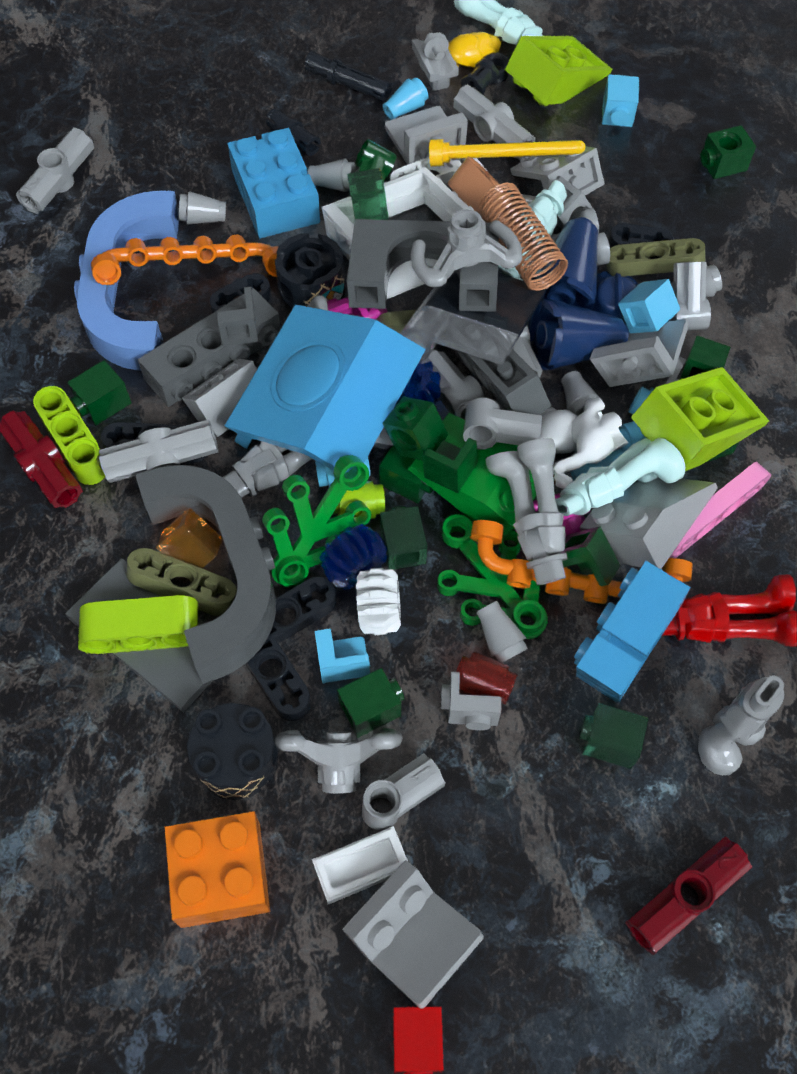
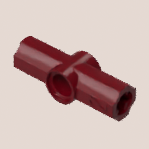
(40, 459)
(669, 913)

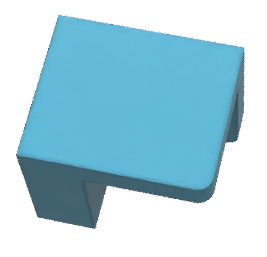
(649, 306)
(341, 658)

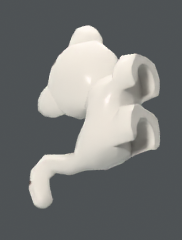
(590, 433)

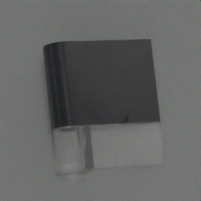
(473, 332)

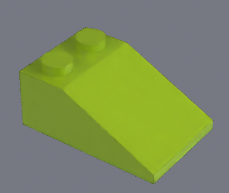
(555, 67)
(699, 415)

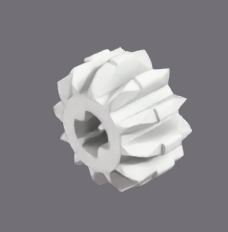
(378, 601)

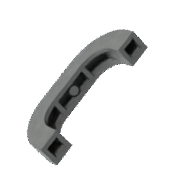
(242, 630)

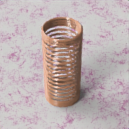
(526, 241)

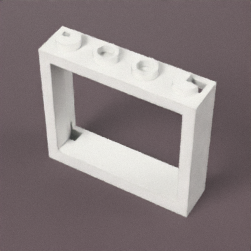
(401, 195)

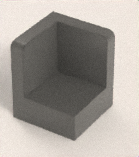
(238, 322)

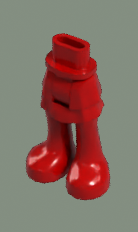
(707, 616)

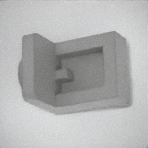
(473, 710)

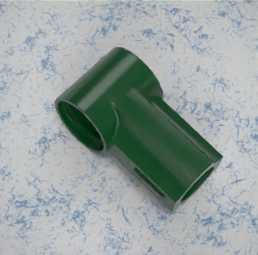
(375, 156)

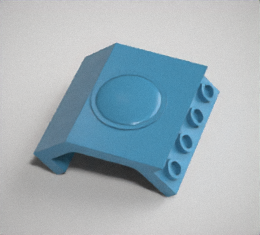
(325, 385)

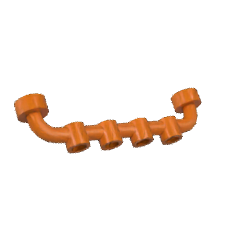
(107, 270)
(490, 533)

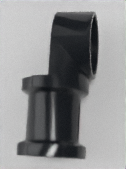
(486, 72)

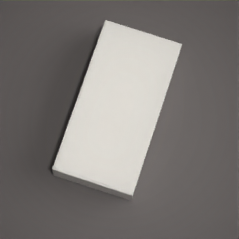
(359, 864)

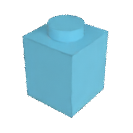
(620, 100)

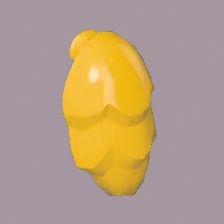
(472, 47)

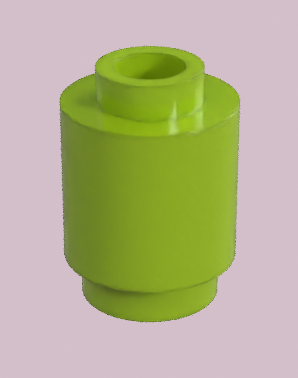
(370, 494)

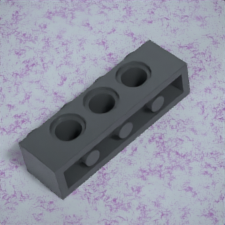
(199, 354)
(511, 384)

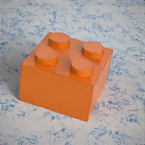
(216, 870)

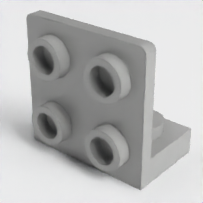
(413, 132)
(579, 169)
(643, 356)
(412, 935)

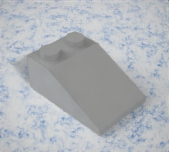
(650, 519)

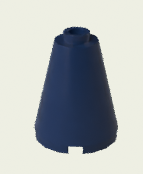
(580, 247)
(569, 333)

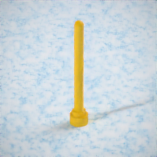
(441, 152)

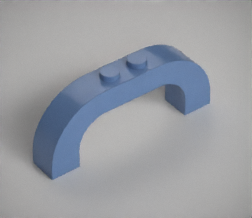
(137, 216)

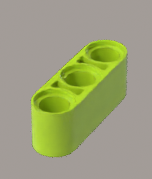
(62, 420)
(136, 624)

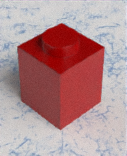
(418, 1040)

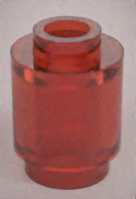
(486, 677)

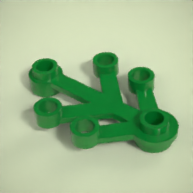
(315, 526)
(492, 583)

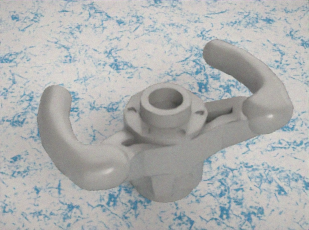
(466, 248)
(338, 755)

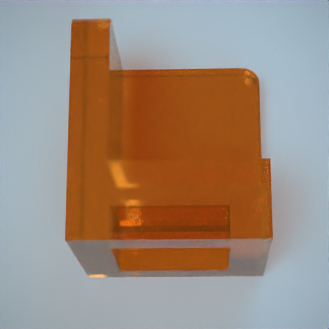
(190, 540)

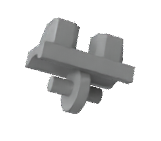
(435, 60)

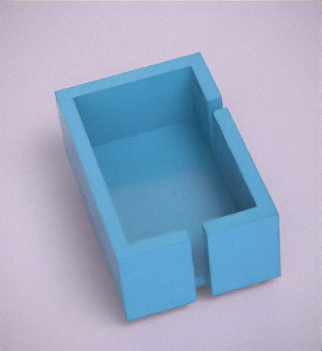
(274, 183)
(629, 630)

